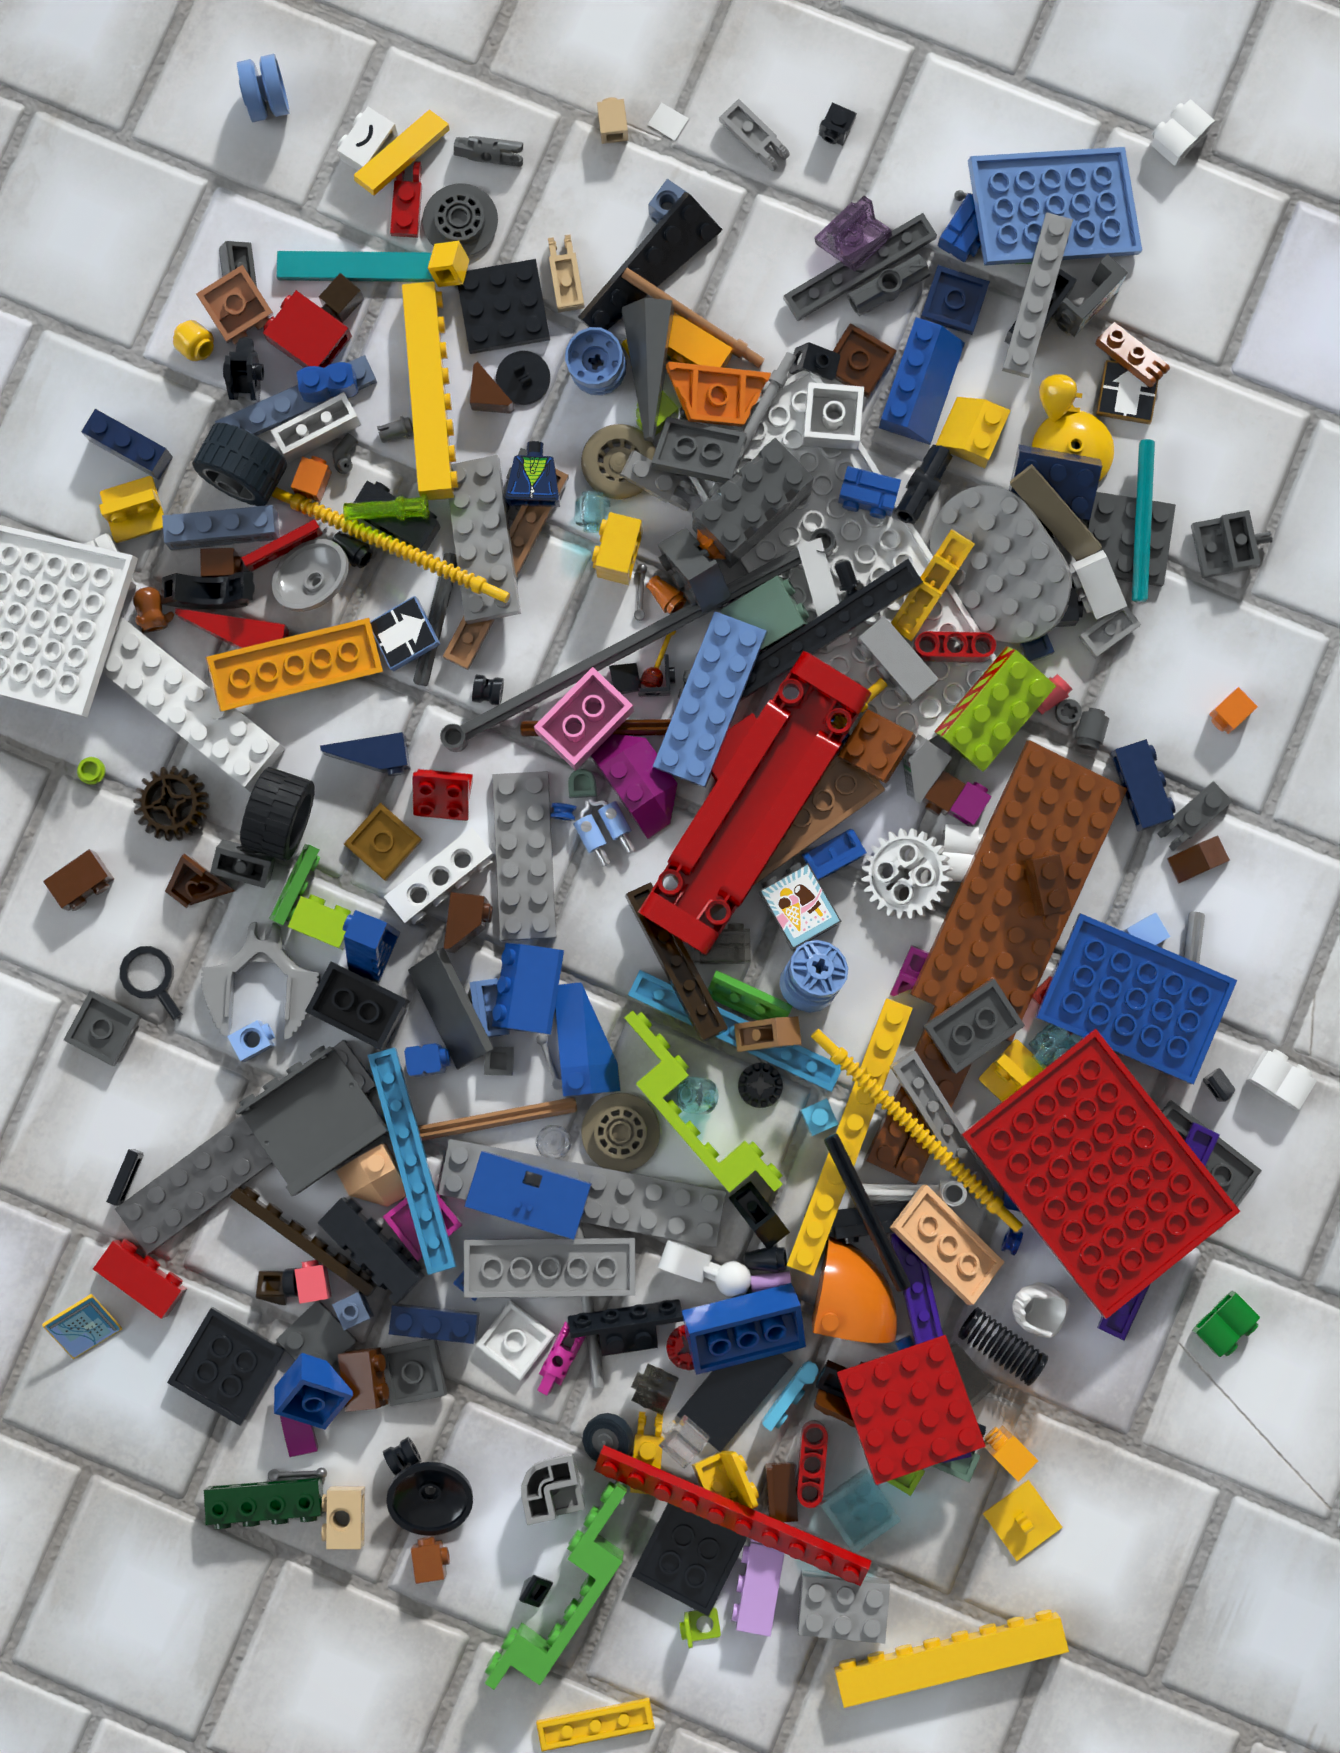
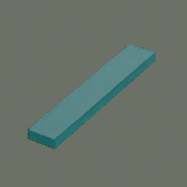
(354, 266)

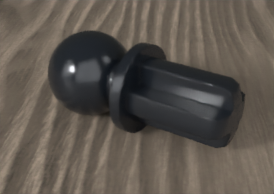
(847, 578)

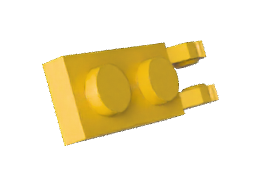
(647, 1446)

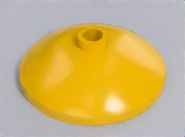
(1077, 427)

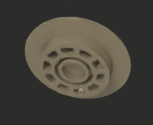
(614, 459)
(620, 1132)

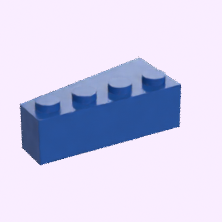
(368, 944)

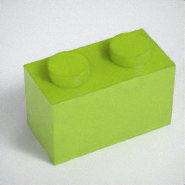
(320, 921)

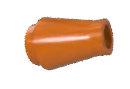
(666, 595)

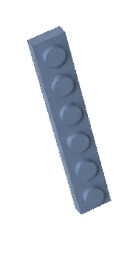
(288, 404)

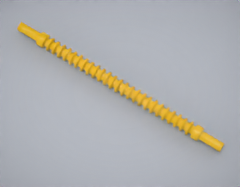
(478, 584)
(993, 1204)

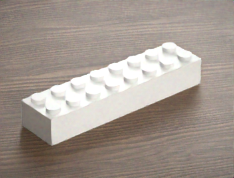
(188, 706)

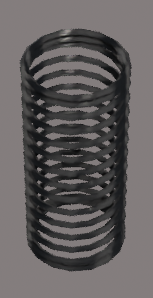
(1034, 1368)

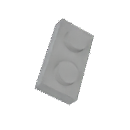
(1109, 631)

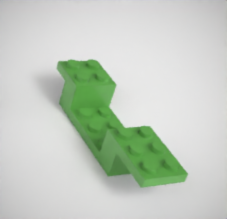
(594, 1555)

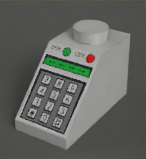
(922, 767)

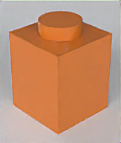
(311, 478)
(1232, 711)

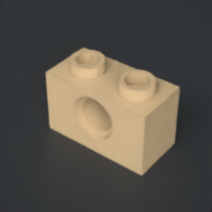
(347, 1499)

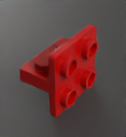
(441, 794)

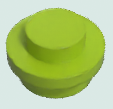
(91, 770)

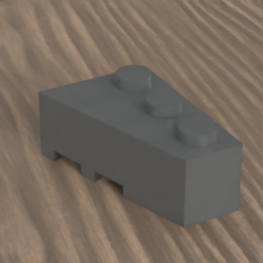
(693, 570)

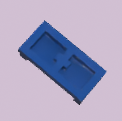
(834, 854)

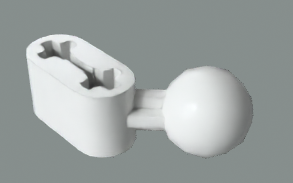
(731, 1278)

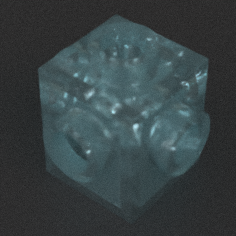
(1050, 1044)

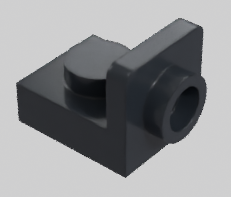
(836, 124)

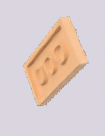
(947, 1244)

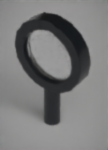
(148, 975)

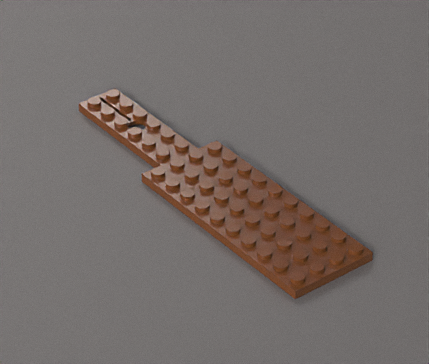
(992, 920)

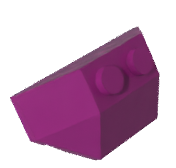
(640, 787)

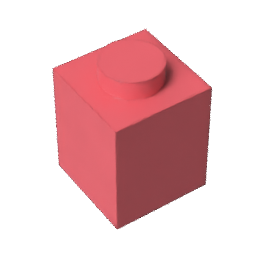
(312, 1282)

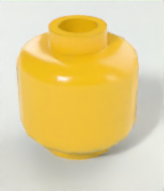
(193, 340)

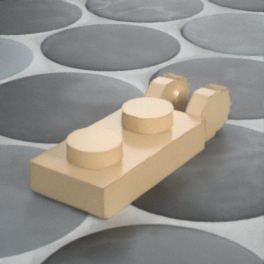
(565, 277)

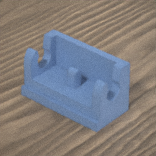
(484, 1000)

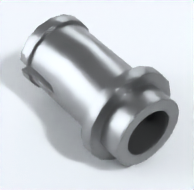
(395, 429)

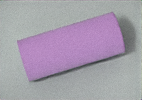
(769, 1280)

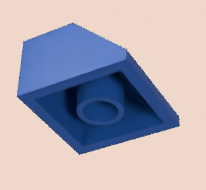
(311, 1392)

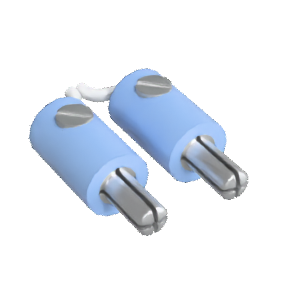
(614, 822)

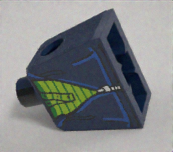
(533, 479)

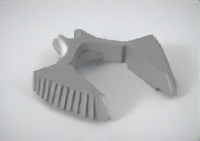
(220, 981)

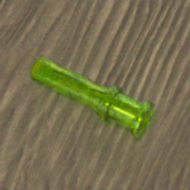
(400, 508)

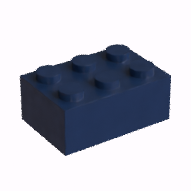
(1070, 475)

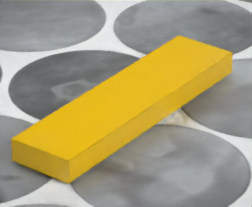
(401, 152)
(595, 1724)

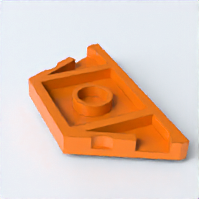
(716, 393)

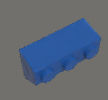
(527, 988)

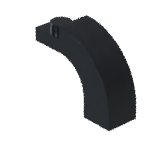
(207, 592)

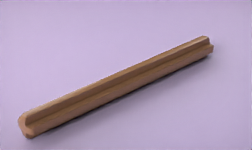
(498, 1118)

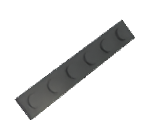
(841, 279)

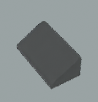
(235, 254)

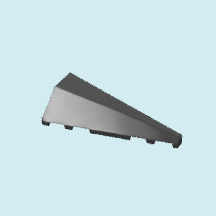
(648, 336)

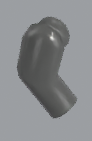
(341, 454)

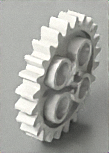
(893, 853)

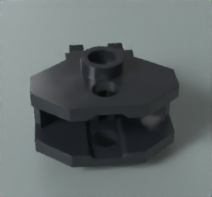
(243, 371)

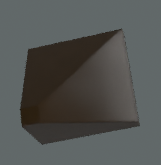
(270, 1287)

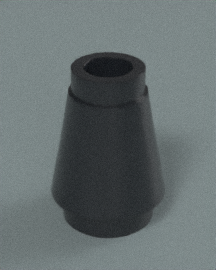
(357, 551)
(767, 1260)

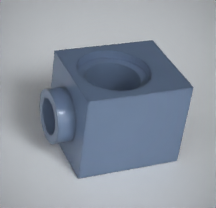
(669, 193)
(352, 1310)

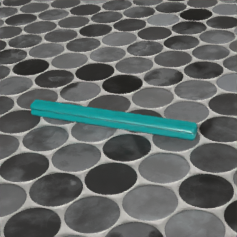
(1143, 520)

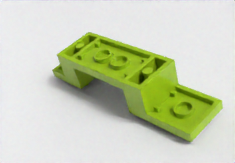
(662, 1081)

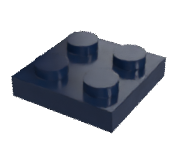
(955, 300)

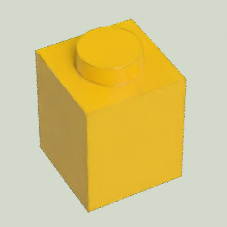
(448, 264)

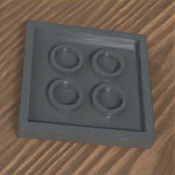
(1114, 527)

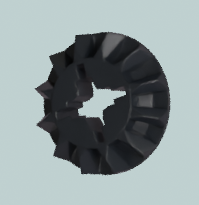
(750, 1094)

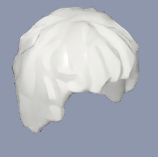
(1040, 1309)

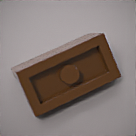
(782, 1491)

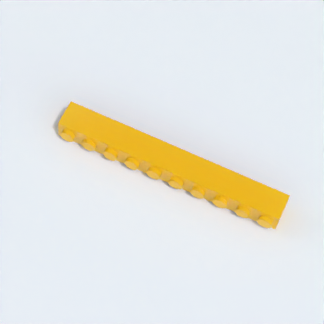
(852, 1132)

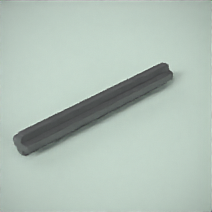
(436, 619)

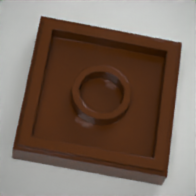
(862, 359)

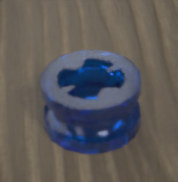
(1011, 1241)

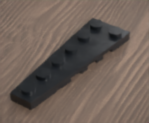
(663, 251)

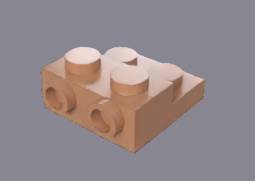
(235, 305)

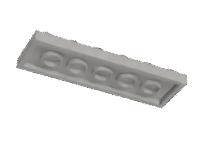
(483, 537)
(524, 856)
(549, 1267)

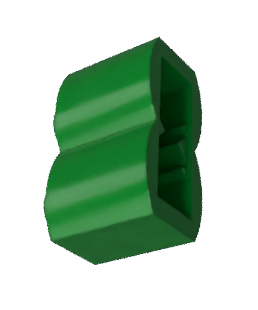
(1226, 1324)

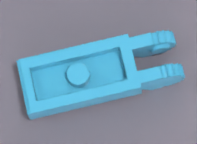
(791, 1394)

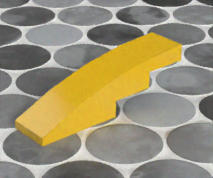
(936, 580)

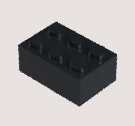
(357, 1006)

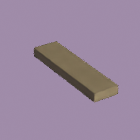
(1055, 513)

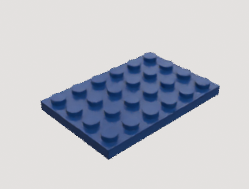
(1137, 998)

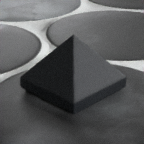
(535, 1590)

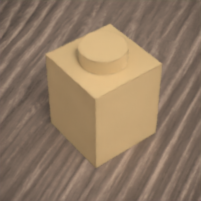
(612, 120)

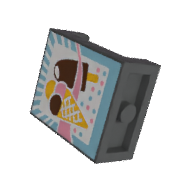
(1109, 279)
(799, 905)

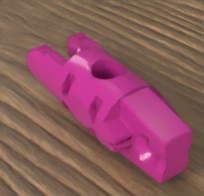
(551, 1370)

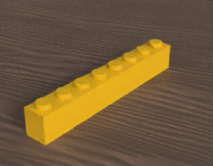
(428, 390)
(951, 1658)

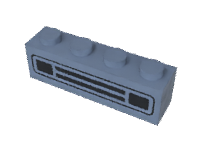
(220, 527)

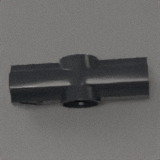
(923, 484)

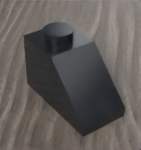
(759, 1215)

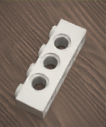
(401, 896)

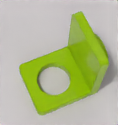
(690, 1631)

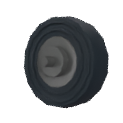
(609, 1431)

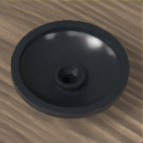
(429, 1498)

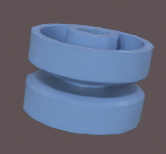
(258, 88)

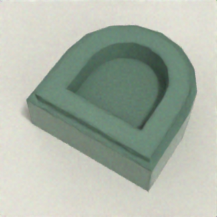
(582, 784)

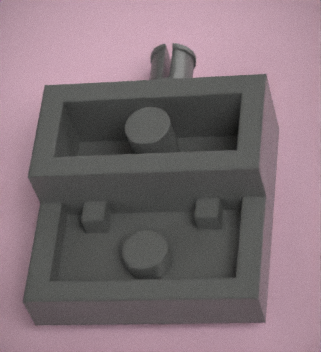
(1227, 544)

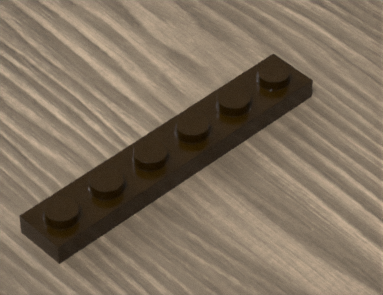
(680, 971)
(295, 1233)

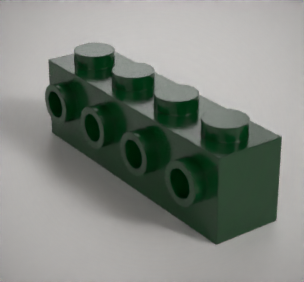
(263, 1501)

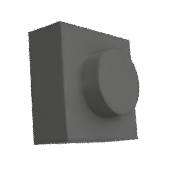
(499, 1061)

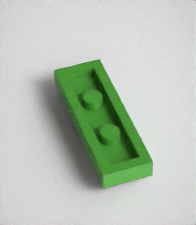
(295, 884)
(746, 998)

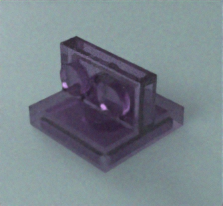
(854, 234)

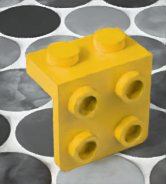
(726, 1476)

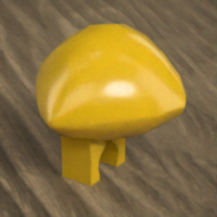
(1057, 395)

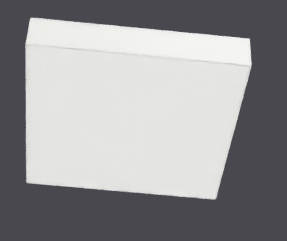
(515, 1340)

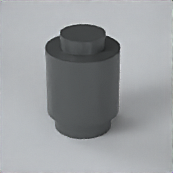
(1092, 729)

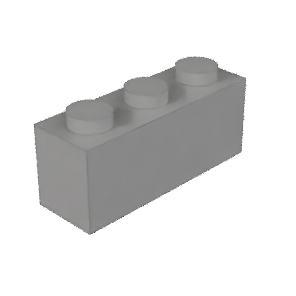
(896, 661)

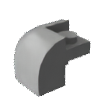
(551, 1489)

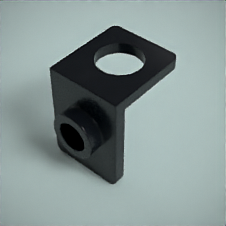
(816, 361)
(660, 691)

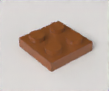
(876, 746)

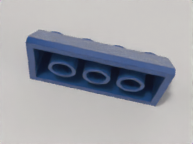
(922, 381)
(744, 1328)

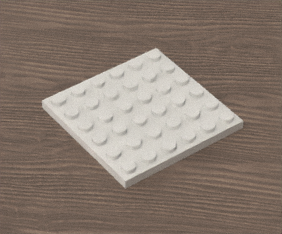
(57, 617)

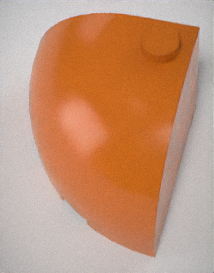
(853, 1297)

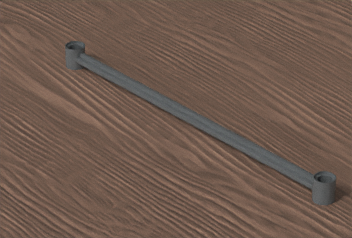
(624, 648)

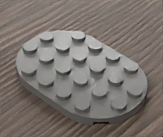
(1014, 574)

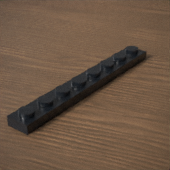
(833, 624)

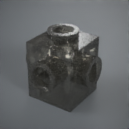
(653, 1388)

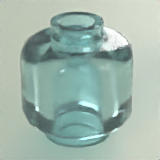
(590, 511)
(697, 1095)

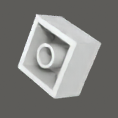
(833, 416)

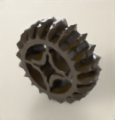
(167, 793)

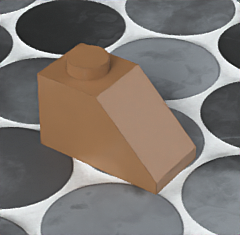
(767, 1034)

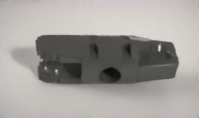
(489, 150)

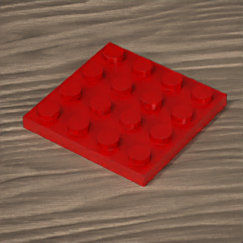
(910, 1409)

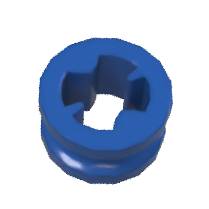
(563, 812)

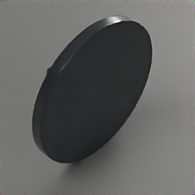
(523, 377)

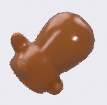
(149, 610)

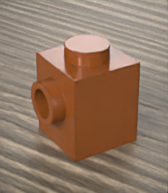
(429, 1560)

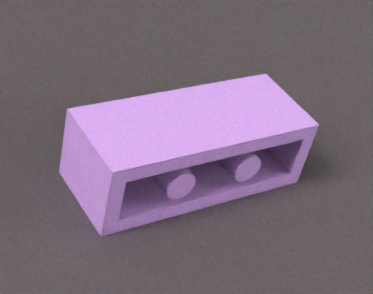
(758, 1589)

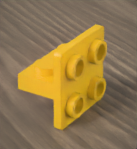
(132, 509)
(1010, 1070)

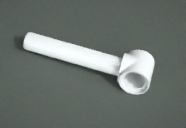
(905, 1192)

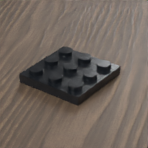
(503, 306)
(226, 1366)
(689, 1558)

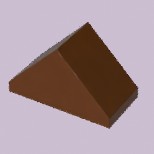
(487, 394)
(1198, 859)

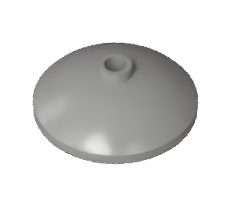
(310, 575)

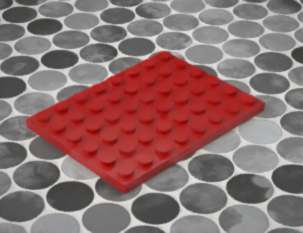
(1100, 1173)

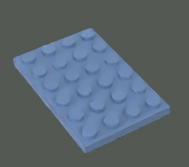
(1080, 184)

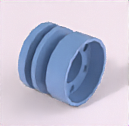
(586, 349)
(806, 988)

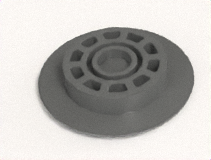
(460, 217)

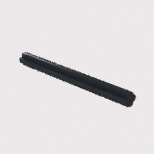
(867, 1212)

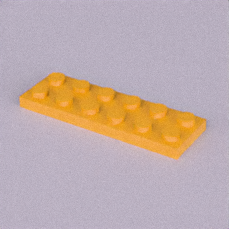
(294, 664)

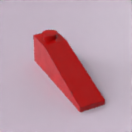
(234, 630)

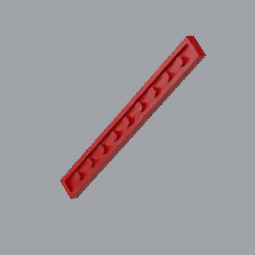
(732, 1515)

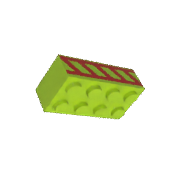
(995, 708)

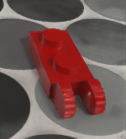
(407, 204)

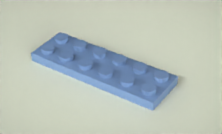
(710, 699)

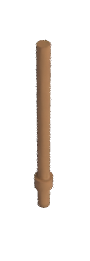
(739, 346)

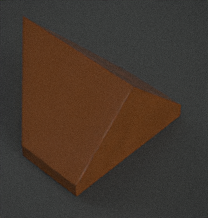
(194, 883)

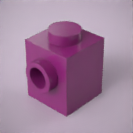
(970, 803)

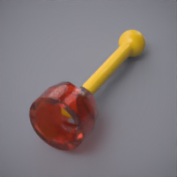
(653, 676)

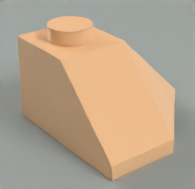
(373, 1177)

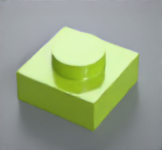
(908, 1482)

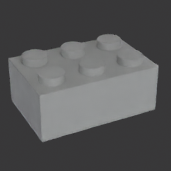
(842, 1609)

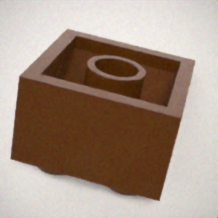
(465, 919)

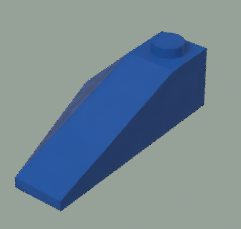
(584, 1050)

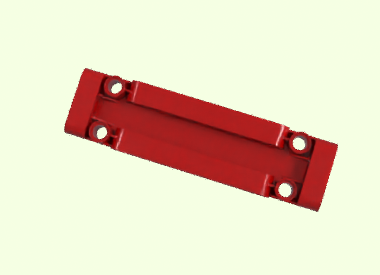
(755, 802)

